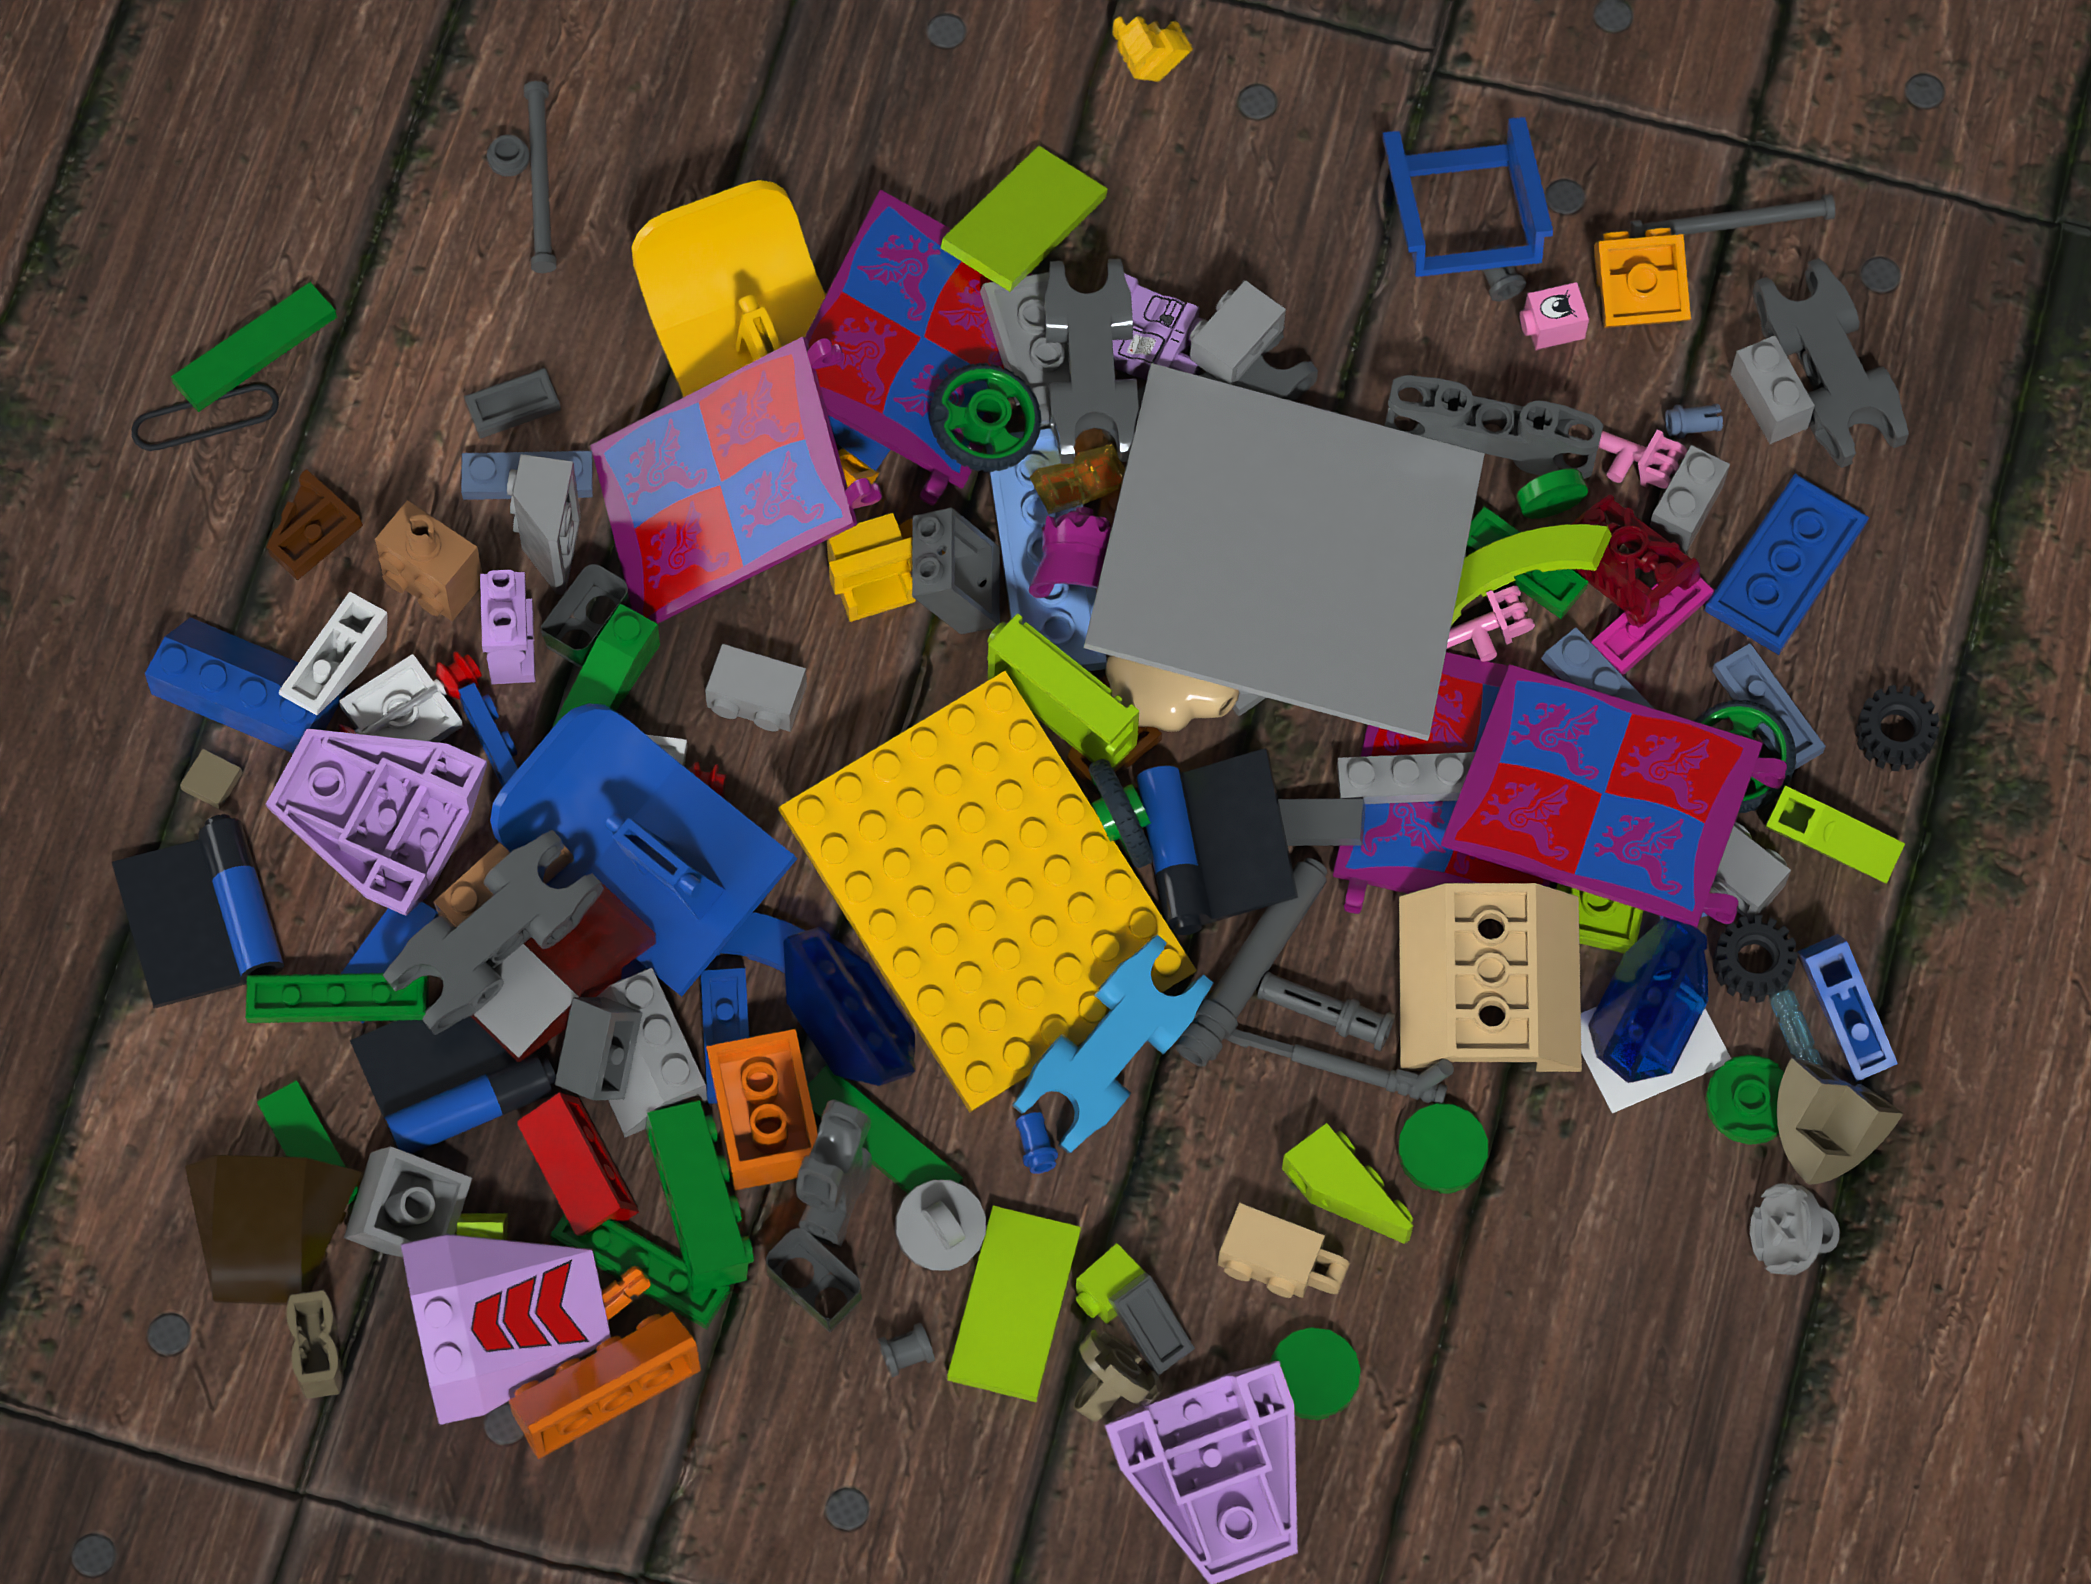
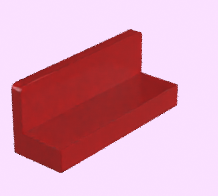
(576, 1164)

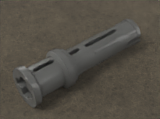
(1353, 1018)

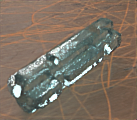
(1794, 1027)

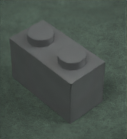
(598, 1048)

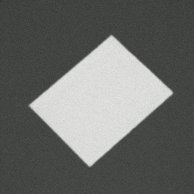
(1701, 1055)

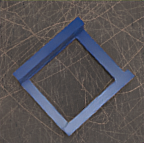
(1527, 186)

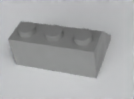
(546, 515)
(662, 1063)

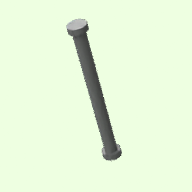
(536, 93)
(1742, 218)

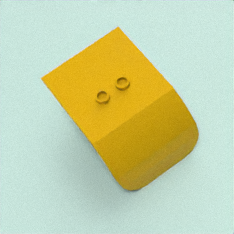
(726, 281)

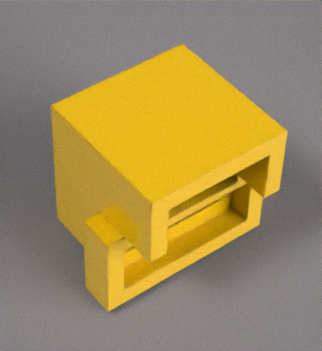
(871, 567)

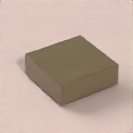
(211, 779)

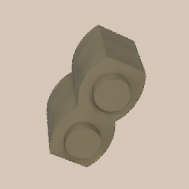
(314, 1347)

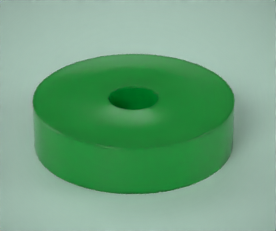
(1552, 493)

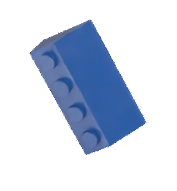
(232, 684)

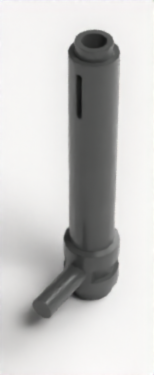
(1218, 1013)

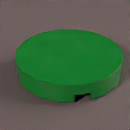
(1744, 1099)
(1443, 1148)
(1319, 1372)

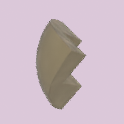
(1828, 1122)

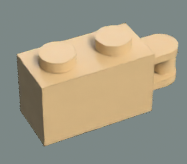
(1278, 1254)

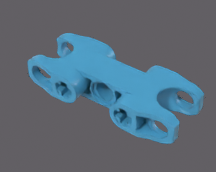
(1089, 1071)

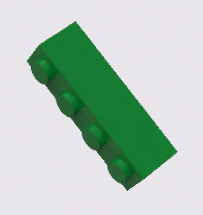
(697, 1196)

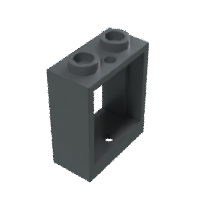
(952, 581)

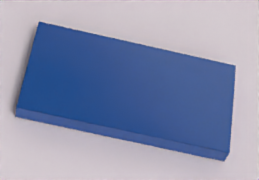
(1786, 564)

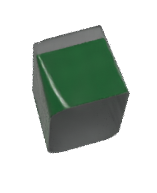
(559, 620)
(803, 1245)

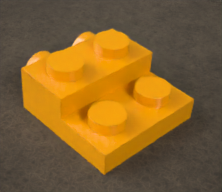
(1642, 278)

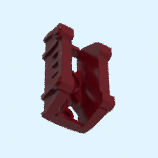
(1617, 570)

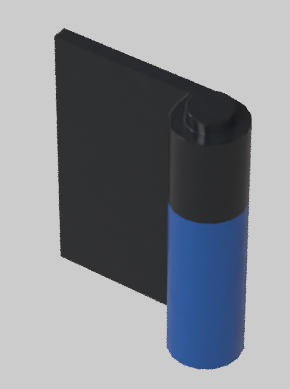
(1216, 840)
(198, 914)
(445, 1081)

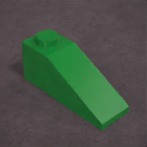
(614, 661)

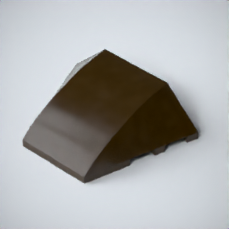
(266, 1222)

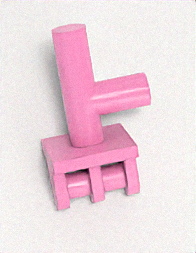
(1648, 458)
(1478, 628)

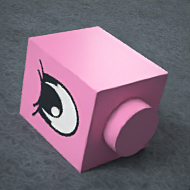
(1555, 316)

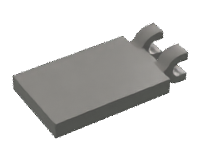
(1021, 339)

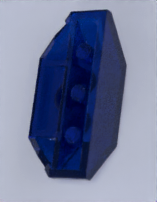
(1652, 1002)
(846, 1010)

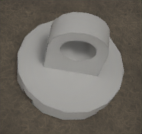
(940, 1225)
(1791, 1229)

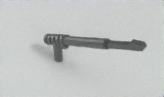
(1404, 1082)

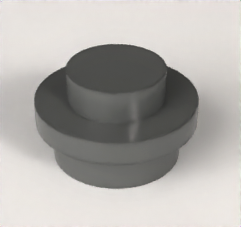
(508, 155)

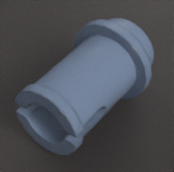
(1693, 420)

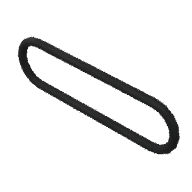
(254, 387)

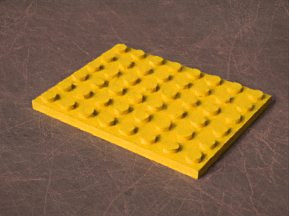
(981, 886)

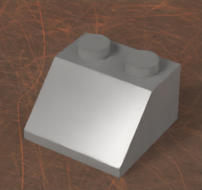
(405, 1201)

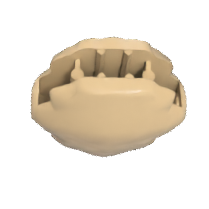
(1166, 697)

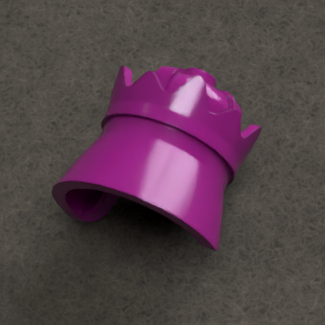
(1072, 551)

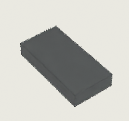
(512, 403)
(1323, 821)
(1151, 1323)

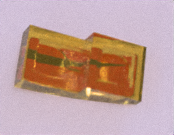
(1089, 478)

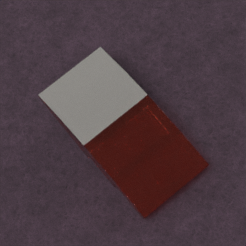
(543, 981)

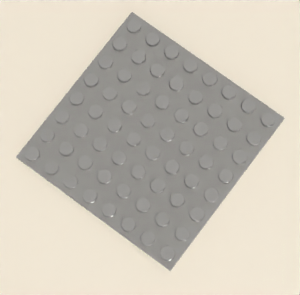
(1286, 552)

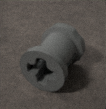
(1503, 281)
(906, 1350)

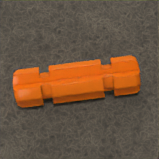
(619, 1294)

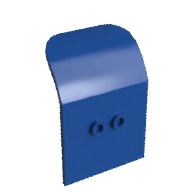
(645, 833)

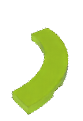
(1537, 549)

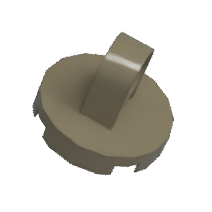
(1113, 1376)

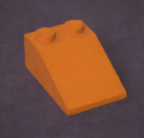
(763, 1107)

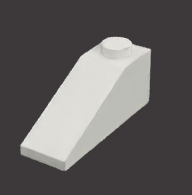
(337, 654)

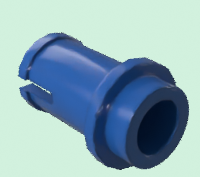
(1038, 1151)

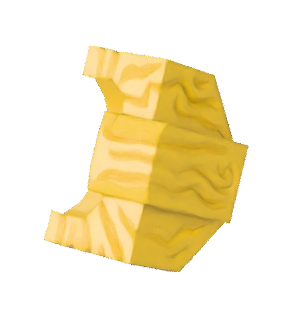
(1149, 49)

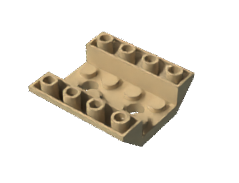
(1457, 972)

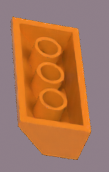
(605, 1383)

